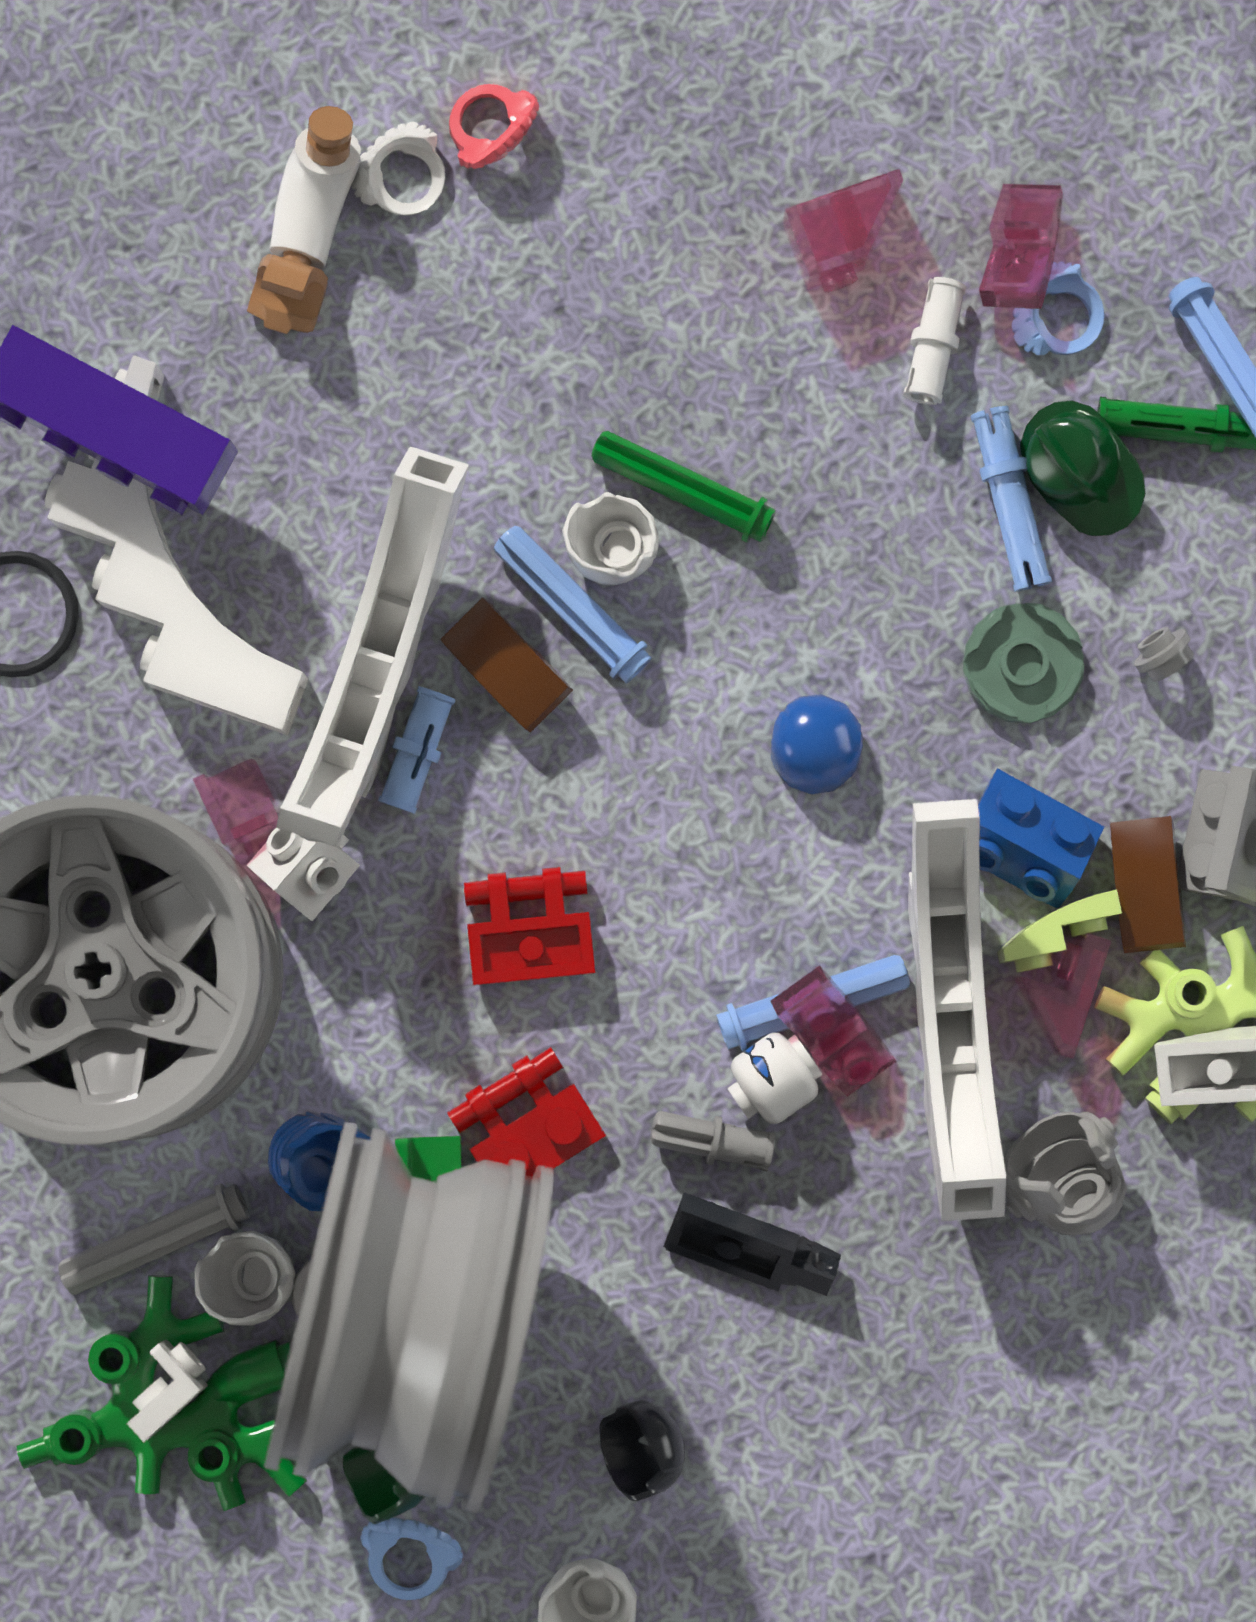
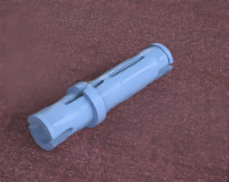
(1011, 497)

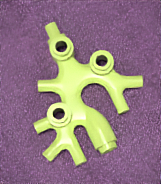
(1215, 1010)

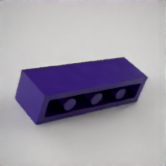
(111, 423)

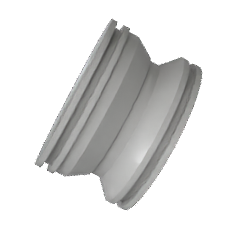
(144, 942)
(414, 1319)

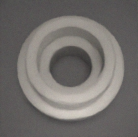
(1163, 653)

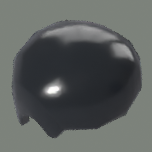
(634, 1466)

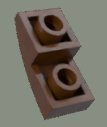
(506, 665)
(1148, 884)

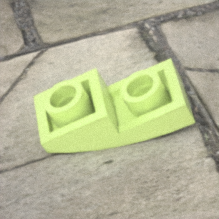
(1036, 942)

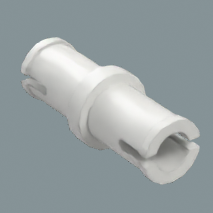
(935, 340)

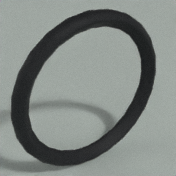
(71, 608)

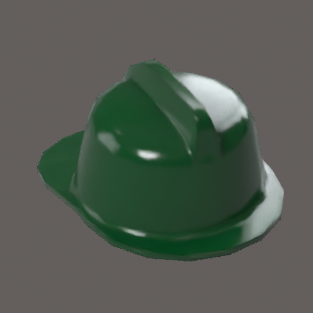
(1083, 468)

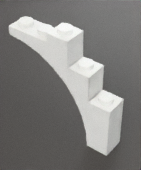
(140, 579)
(379, 650)
(953, 1011)

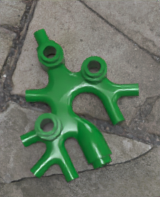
(201, 1423)

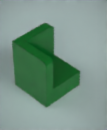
(430, 1156)

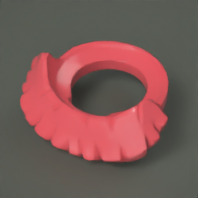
(476, 152)

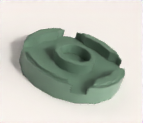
(1006, 679)

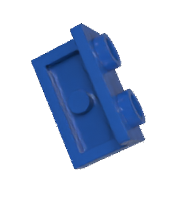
(1033, 839)

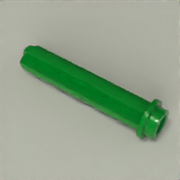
(684, 486)

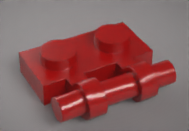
(529, 946)
(542, 1137)

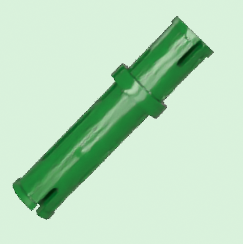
(1181, 424)

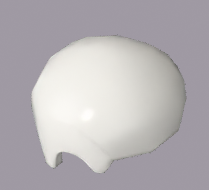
(627, 550)
(265, 1282)
(592, 1582)

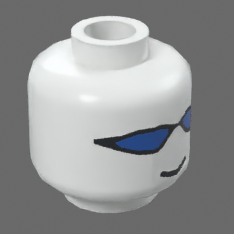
(774, 1078)

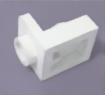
(164, 1401)

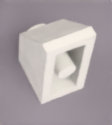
(1208, 1067)

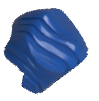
(305, 1156)

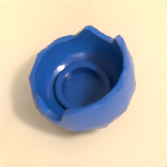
(816, 744)

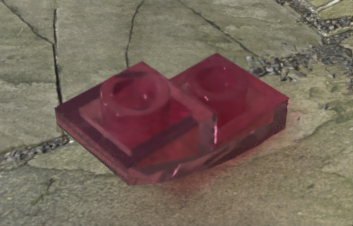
(833, 1031)

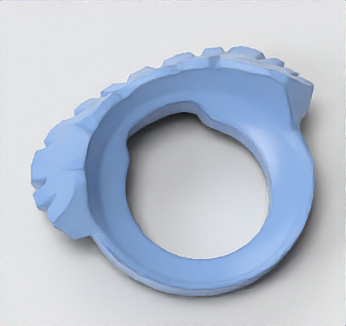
(1030, 329)
(441, 1548)

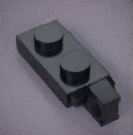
(749, 1247)

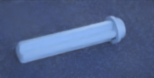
(1227, 357)
(572, 604)
(858, 984)

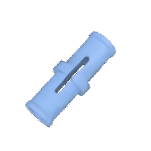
(416, 749)

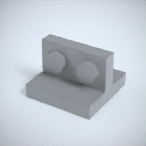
(1222, 837)

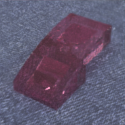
(1023, 246)

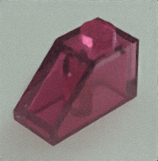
(840, 229)

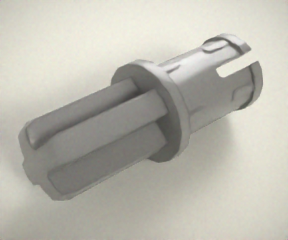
(713, 1140)

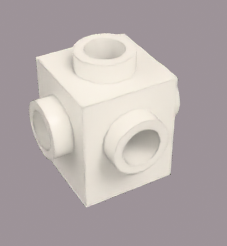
(303, 870)

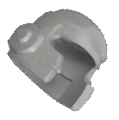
(1066, 1174)

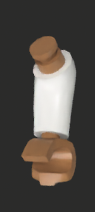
(306, 213)

